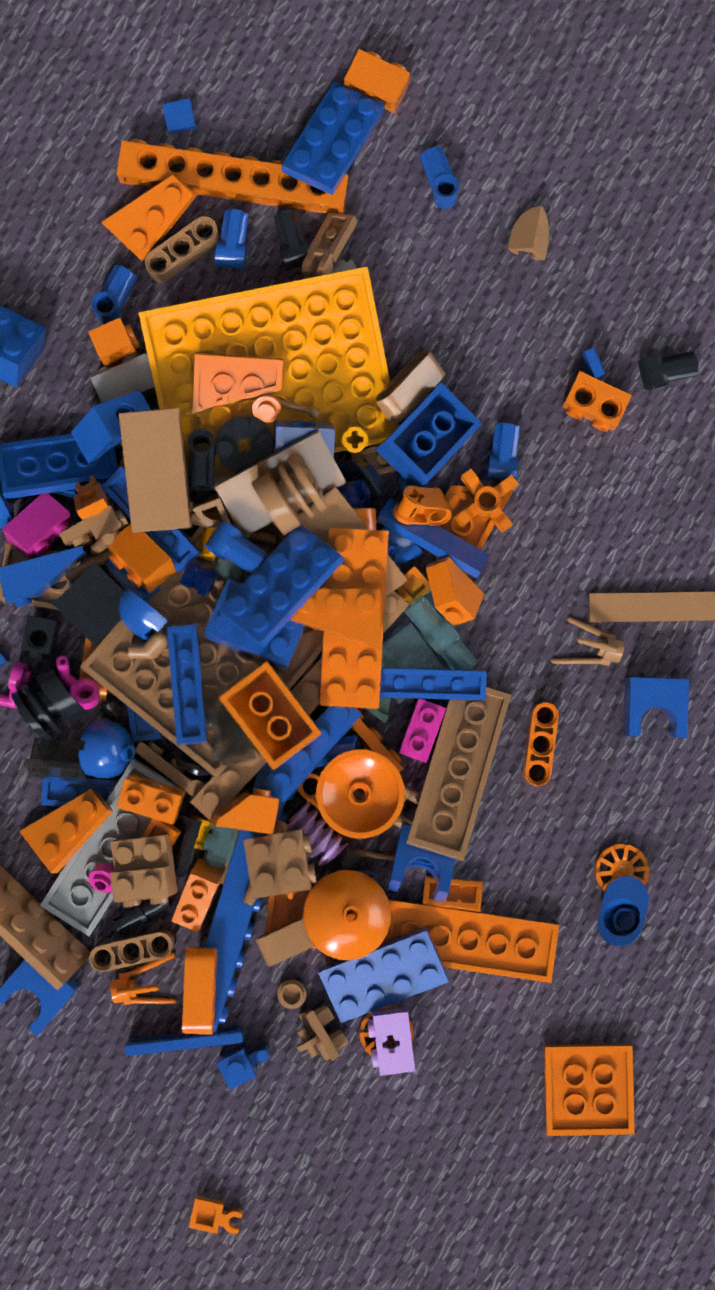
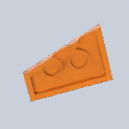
(151, 216)
(232, 378)
(346, 613)
(66, 829)

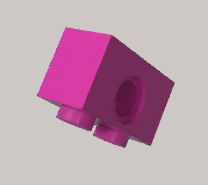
(422, 730)

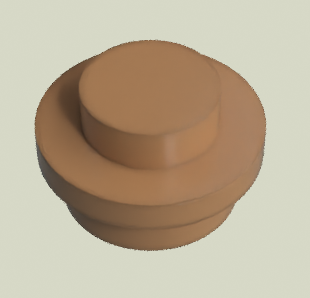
(291, 993)

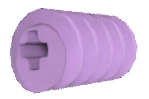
(319, 837)

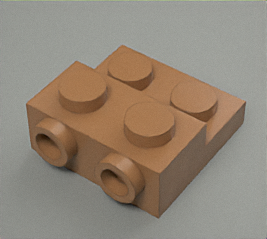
(93, 527)
(279, 864)
(143, 870)

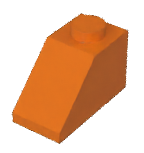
(453, 591)
(249, 812)

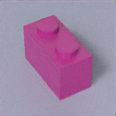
(37, 526)

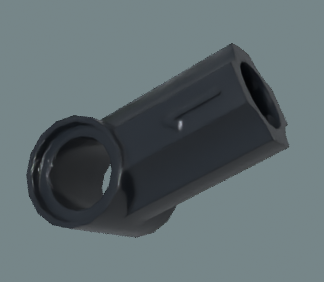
(292, 239)
(661, 370)
(201, 461)

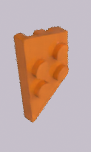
(477, 529)

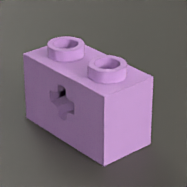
(397, 1058)

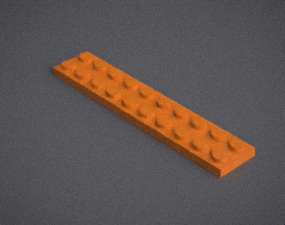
(461, 937)

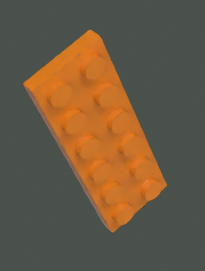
(348, 667)

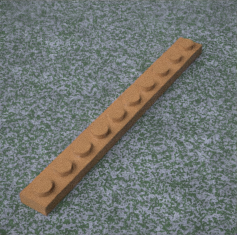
(222, 791)

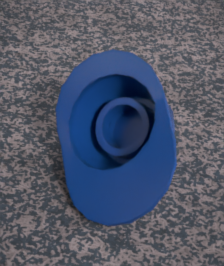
(623, 911)

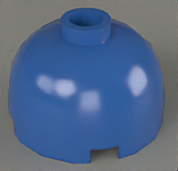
(106, 749)

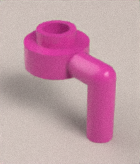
(18, 677)
(80, 687)
(100, 877)

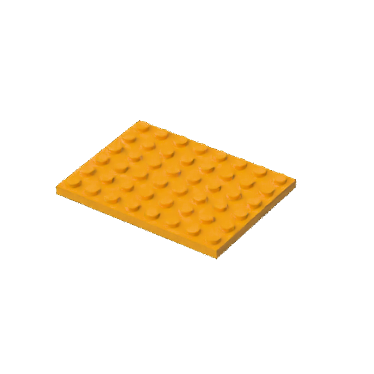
(319, 328)

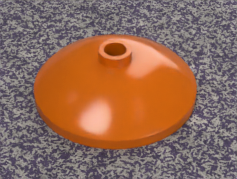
(382, 791)
(326, 915)

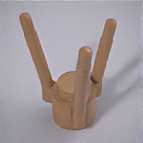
(608, 648)

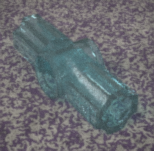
(440, 635)

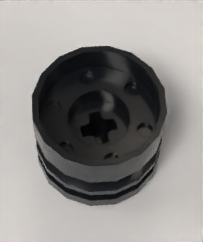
(47, 704)

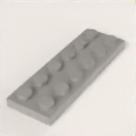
(71, 894)

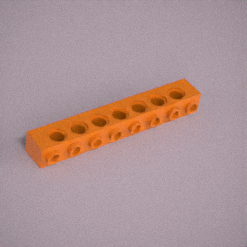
(136, 152)

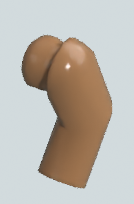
(151, 649)

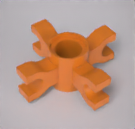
(477, 489)

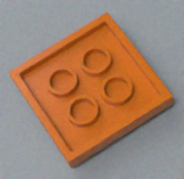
(589, 1089)

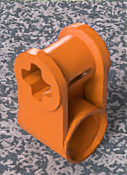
(422, 507)

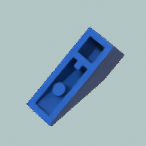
(35, 576)

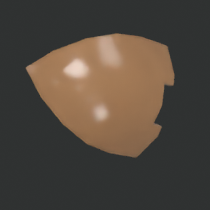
(531, 233)
(212, 510)

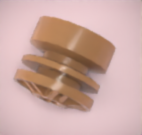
(289, 494)

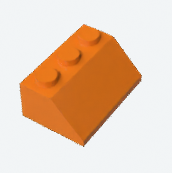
(270, 715)

